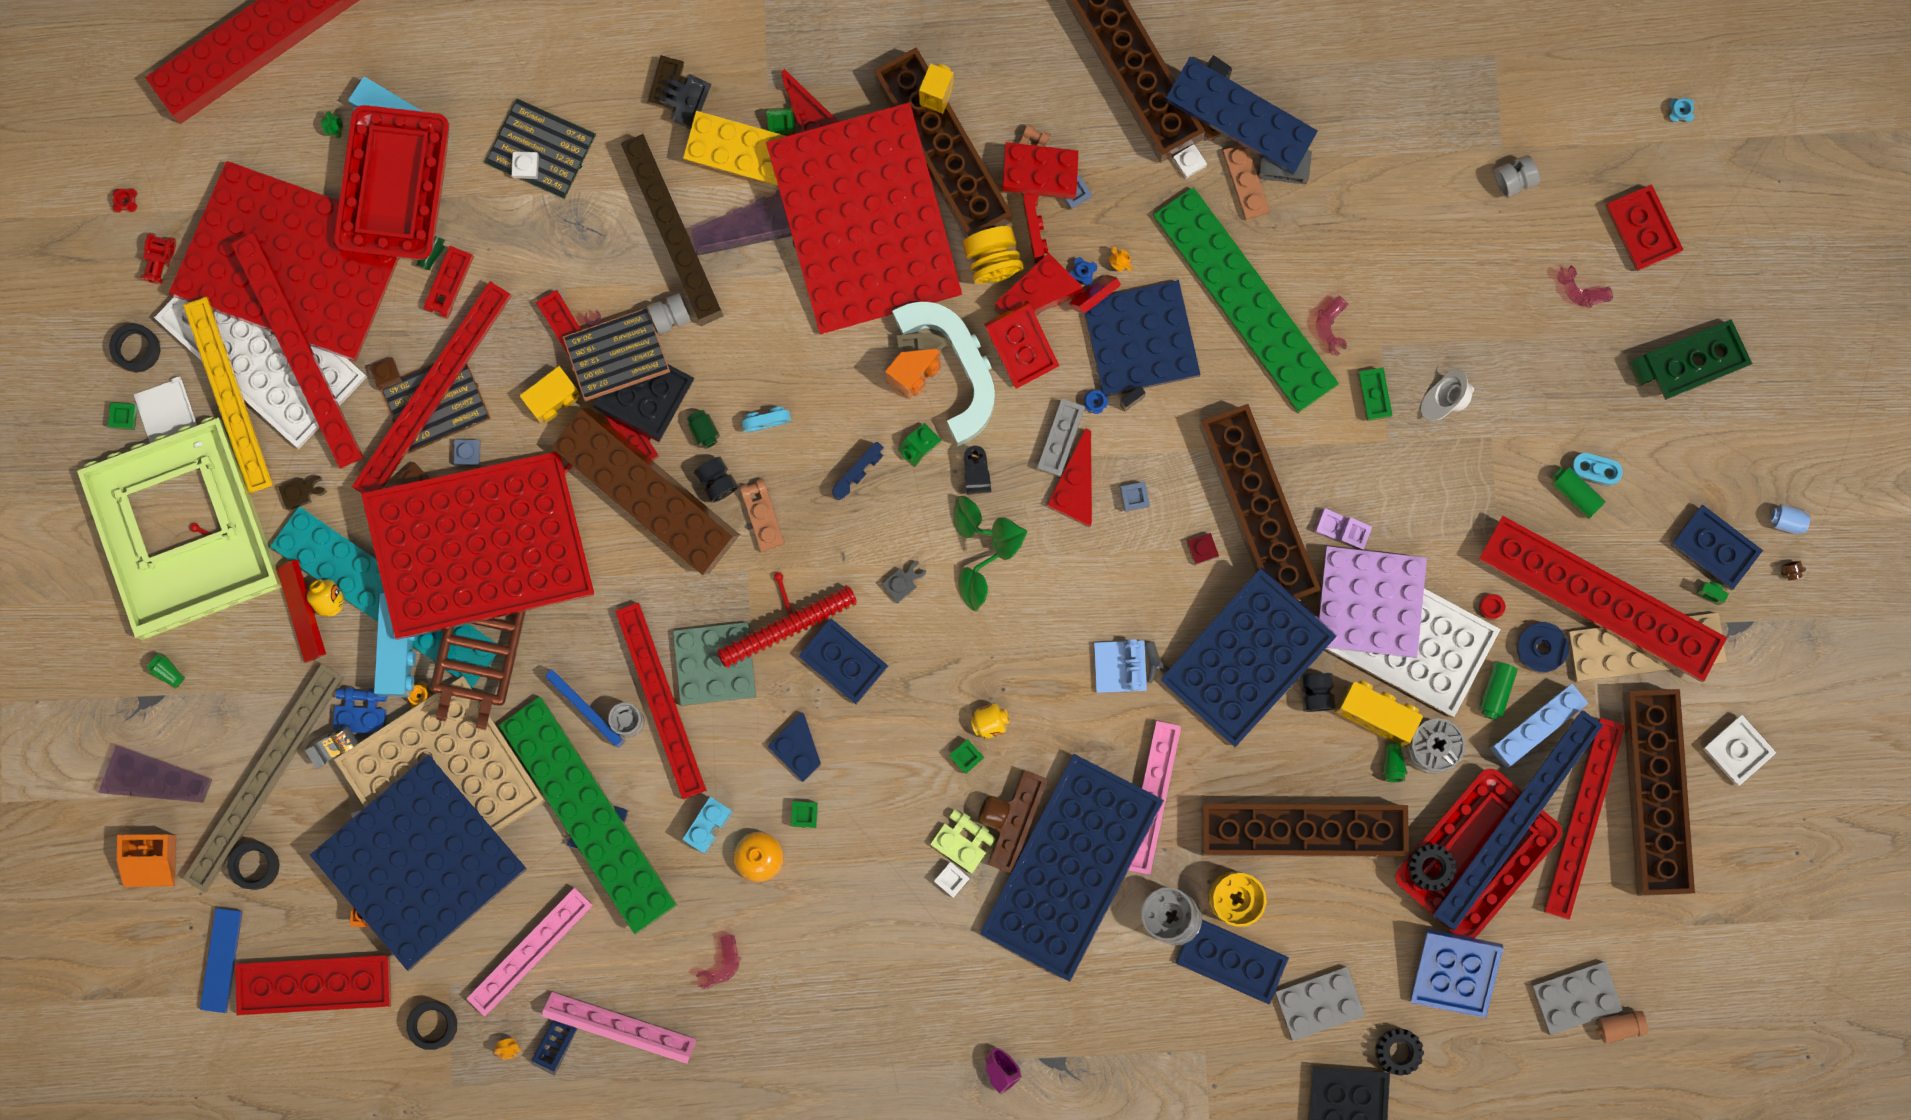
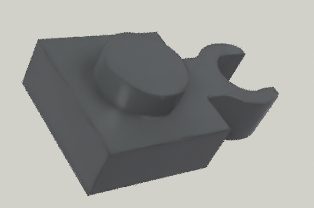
(901, 583)

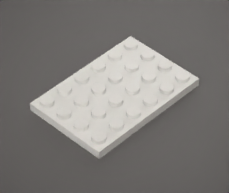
(1447, 660)

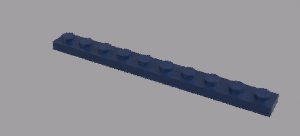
(1517, 820)

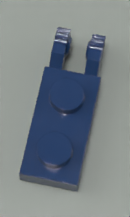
(857, 472)

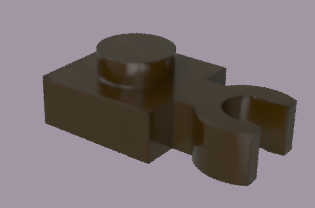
(298, 493)

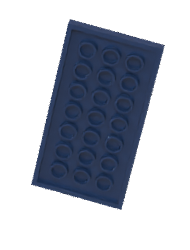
(1072, 867)

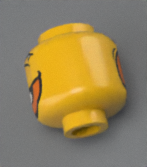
(325, 597)
(990, 721)

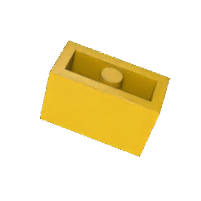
(936, 87)
(550, 395)

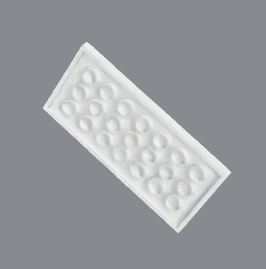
(265, 372)

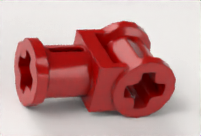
(157, 254)

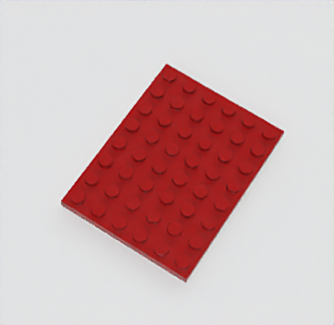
(864, 217)
(327, 287)
(477, 545)

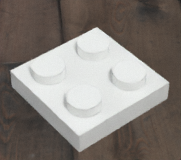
(1739, 750)

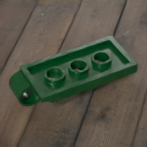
(1674, 366)

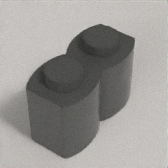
(1272, 172)

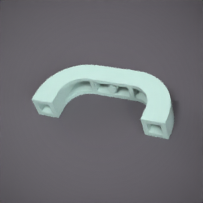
(936, 317)

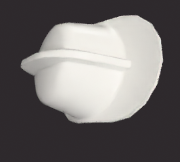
(1448, 395)

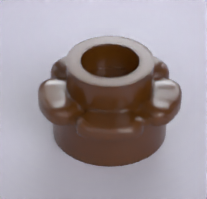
(1793, 570)

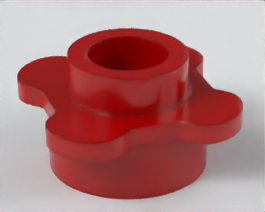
(118, 197)

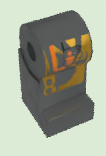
(330, 745)

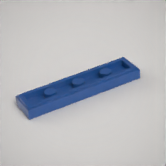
(585, 709)
(221, 960)

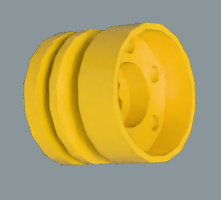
(992, 255)
(1251, 894)

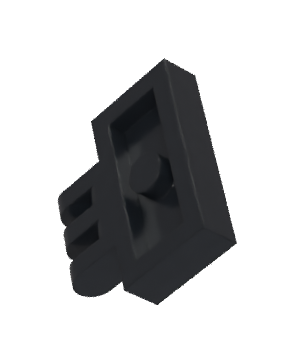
(686, 99)

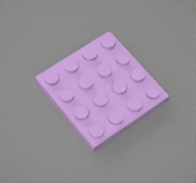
(1373, 601)

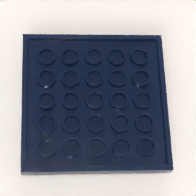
(418, 862)

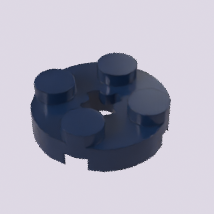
(1534, 636)

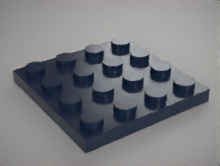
(1142, 339)

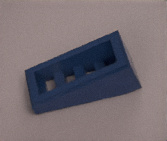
(553, 1068)

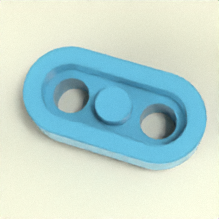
(775, 417)
(1596, 469)

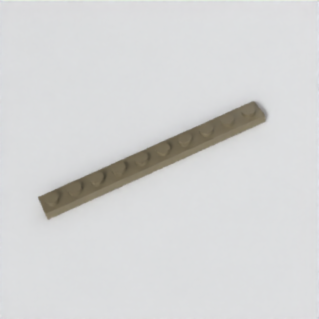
(263, 778)

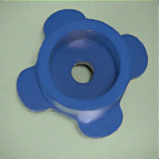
(1086, 277)

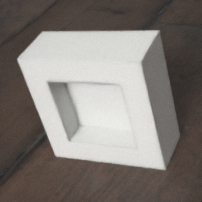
(1189, 161)
(525, 165)
(951, 879)

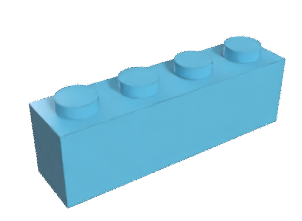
(374, 95)
(392, 658)

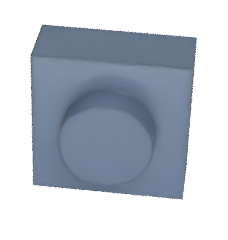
(1082, 196)
(467, 452)
(1135, 496)

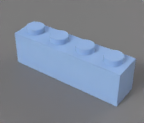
(1538, 725)

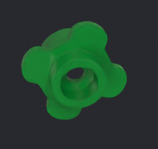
(332, 124)

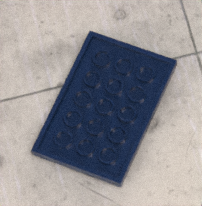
(1248, 657)

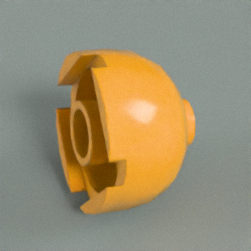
(758, 857)

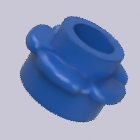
(1095, 395)

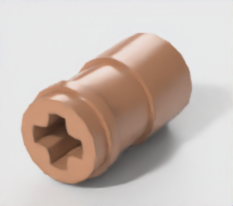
(1617, 1027)

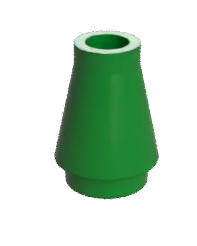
(164, 670)
(1394, 764)

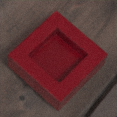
(1202, 549)

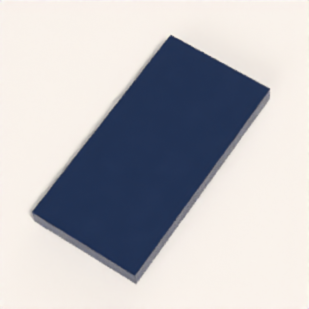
(1233, 961)

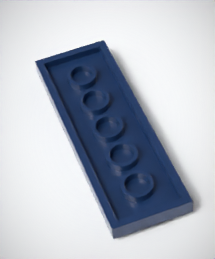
(1241, 115)

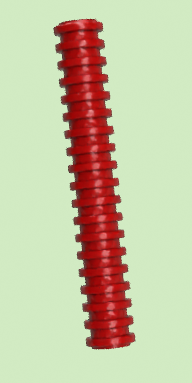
(787, 626)

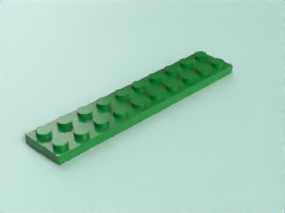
(1245, 300)
(588, 815)

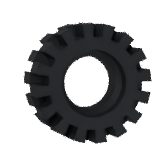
(1447, 867)
(1415, 1052)

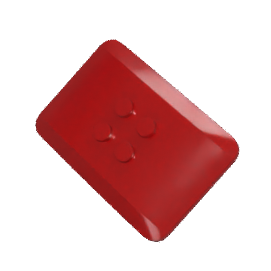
(392, 182)
(1464, 832)

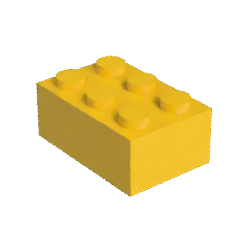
(1379, 713)

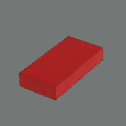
(1095, 294)

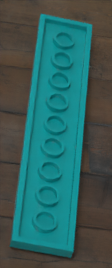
(356, 573)

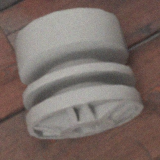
(1433, 761)
(1157, 913)

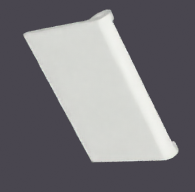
(165, 409)

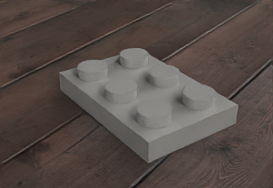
(1576, 998)
(1319, 1003)

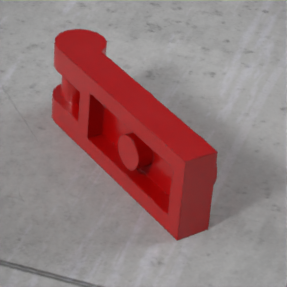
(1034, 225)
(448, 281)

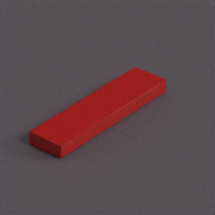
(301, 611)

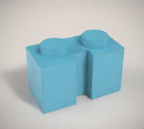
(711, 816)

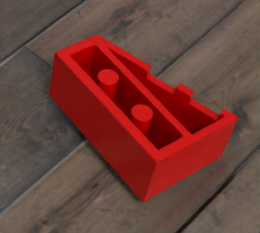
(1043, 287)

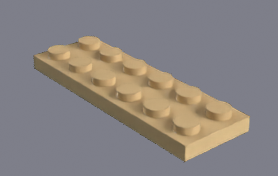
(1605, 655)

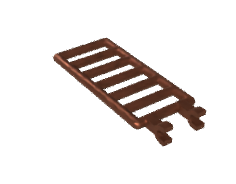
(504, 676)

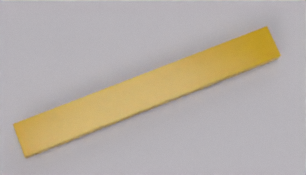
(228, 395)

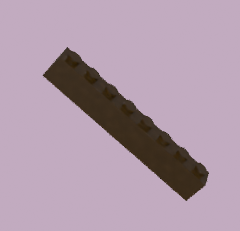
(672, 230)

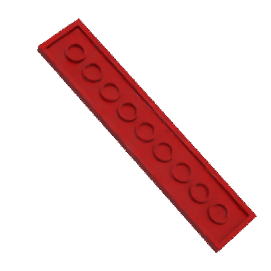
(1602, 599)

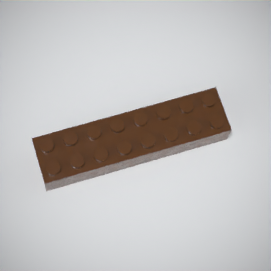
(1137, 73)
(947, 149)
(645, 491)
(1258, 500)
(1658, 792)
(1305, 830)

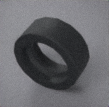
(119, 337)
(267, 879)
(414, 1016)

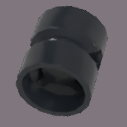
(715, 478)
(1317, 692)

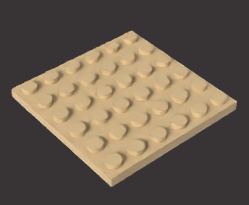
(471, 757)

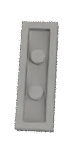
(1061, 437)

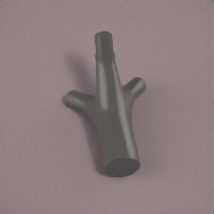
(1155, 661)

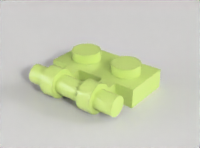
(957, 847)

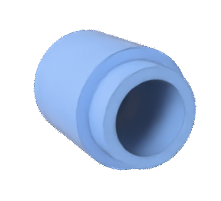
(1790, 519)

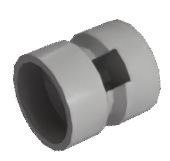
(1517, 176)
(669, 313)
(626, 720)

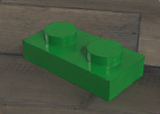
(1375, 394)

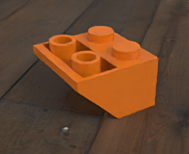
(912, 369)
(146, 860)

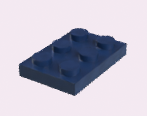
(1716, 547)
(843, 661)

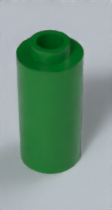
(1578, 492)
(1498, 690)

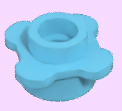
(1686, 104)

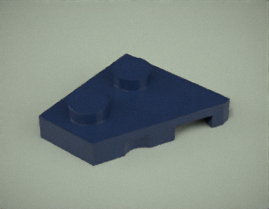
(796, 748)

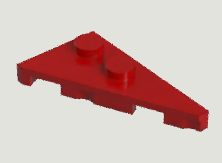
(807, 109)
(1074, 489)

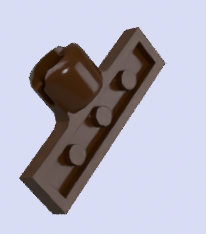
(1012, 819)

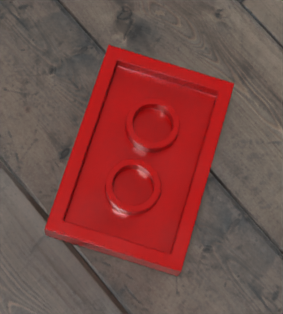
(1040, 170)
(1644, 228)
(1021, 344)

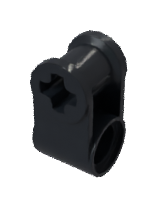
(977, 475)

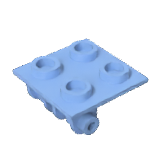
(1120, 666)

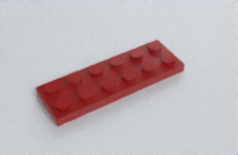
(313, 985)

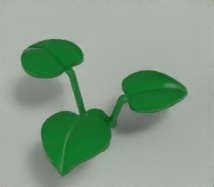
(1006, 541)

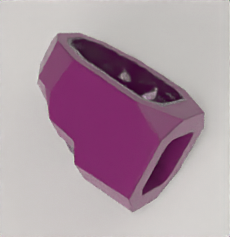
(1002, 1070)

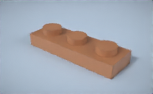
(1246, 182)

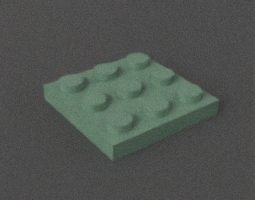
(700, 670)

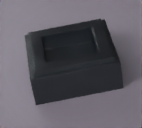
(1132, 398)

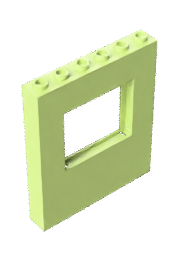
(197, 575)

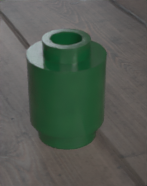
(703, 429)

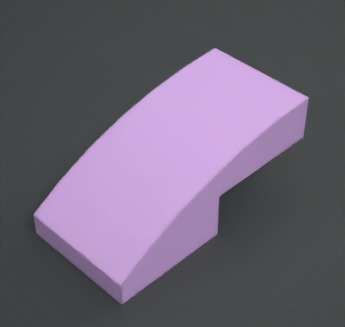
(1342, 529)

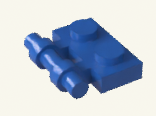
(359, 720)

